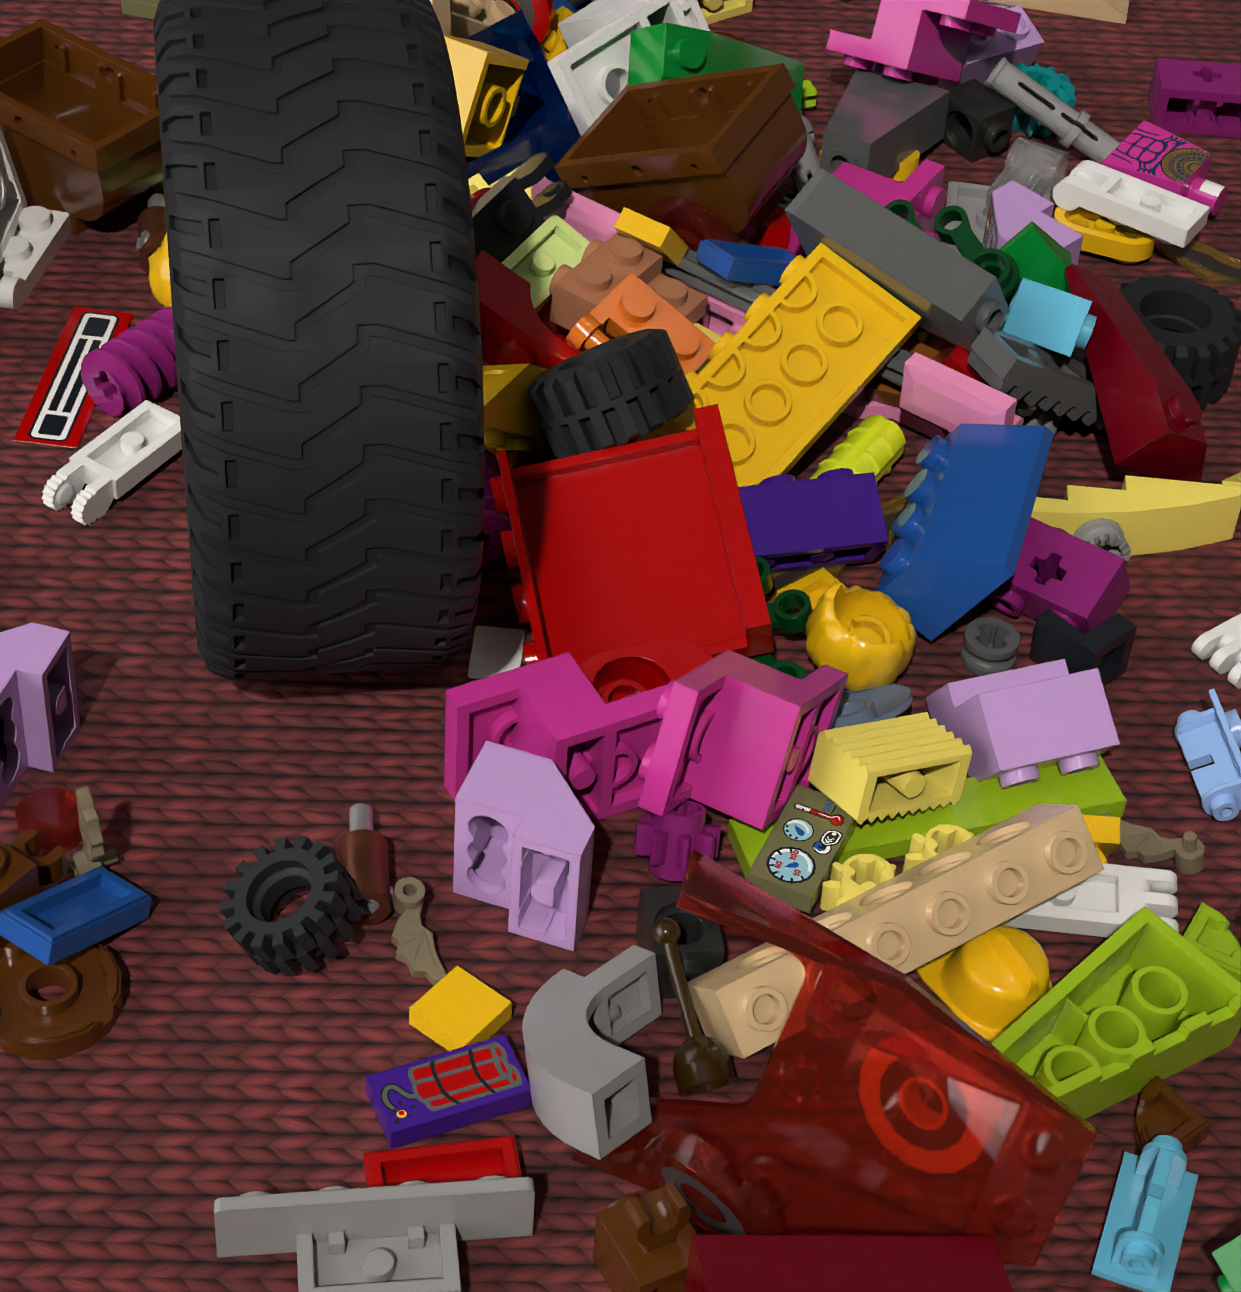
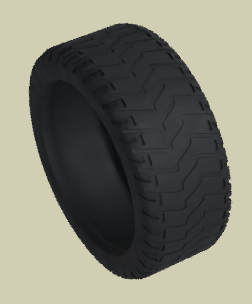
(322, 333)

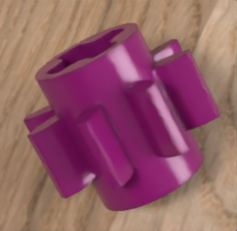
(673, 836)

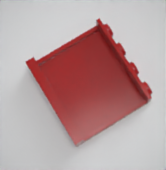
(634, 547)

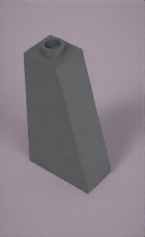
(883, 123)
(915, 268)

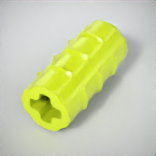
(867, 449)

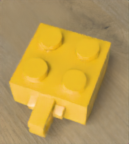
(486, 91)

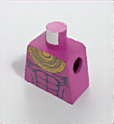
(1167, 163)

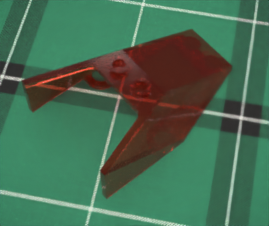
(874, 1102)

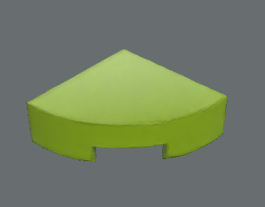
(1211, 935)

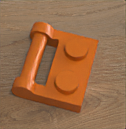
(638, 307)

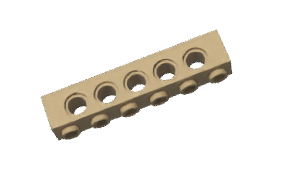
(908, 918)

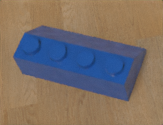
(963, 521)

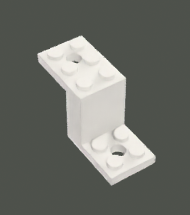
(599, 49)

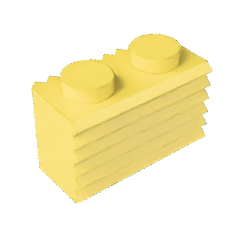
(890, 767)

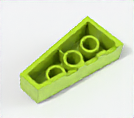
(1124, 1015)

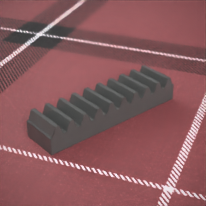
(1036, 376)

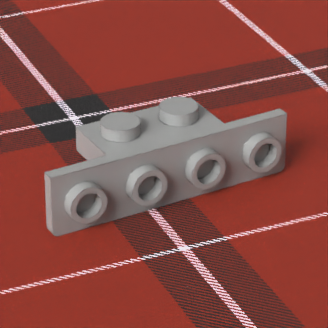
(376, 1235)

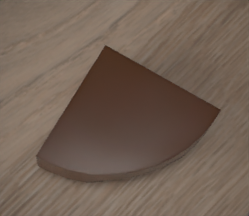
(1167, 1113)

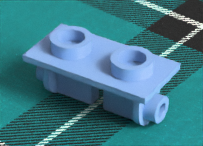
(1213, 738)

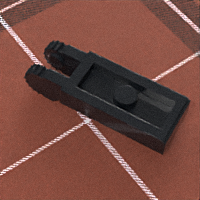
(508, 215)

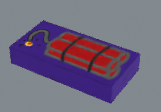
(448, 1091)

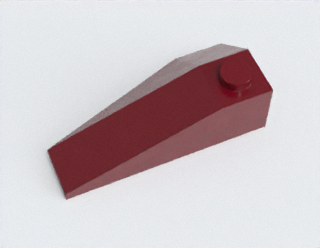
(1142, 397)

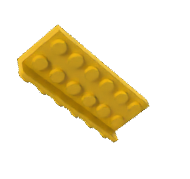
(796, 363)

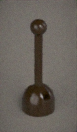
(700, 1060)

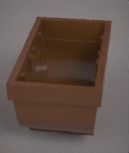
(77, 124)
(695, 138)

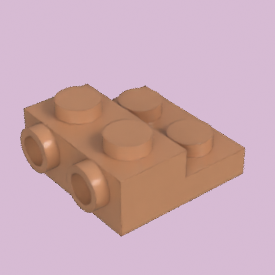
(603, 268)

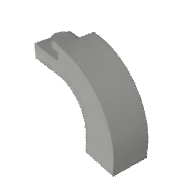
(577, 1074)

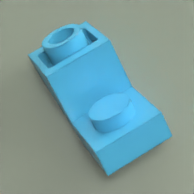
(1049, 317)

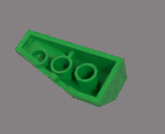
(684, 51)

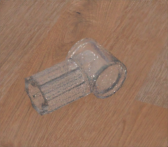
(1033, 167)

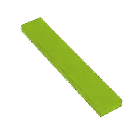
(979, 809)

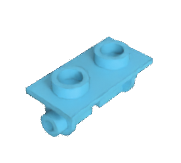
(1147, 1217)

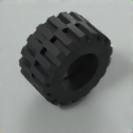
(1192, 328)
(610, 393)

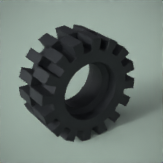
(312, 926)

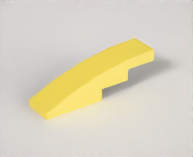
(1151, 512)

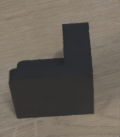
(1103, 647)

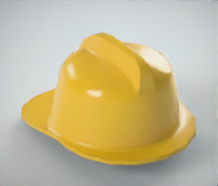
(990, 979)

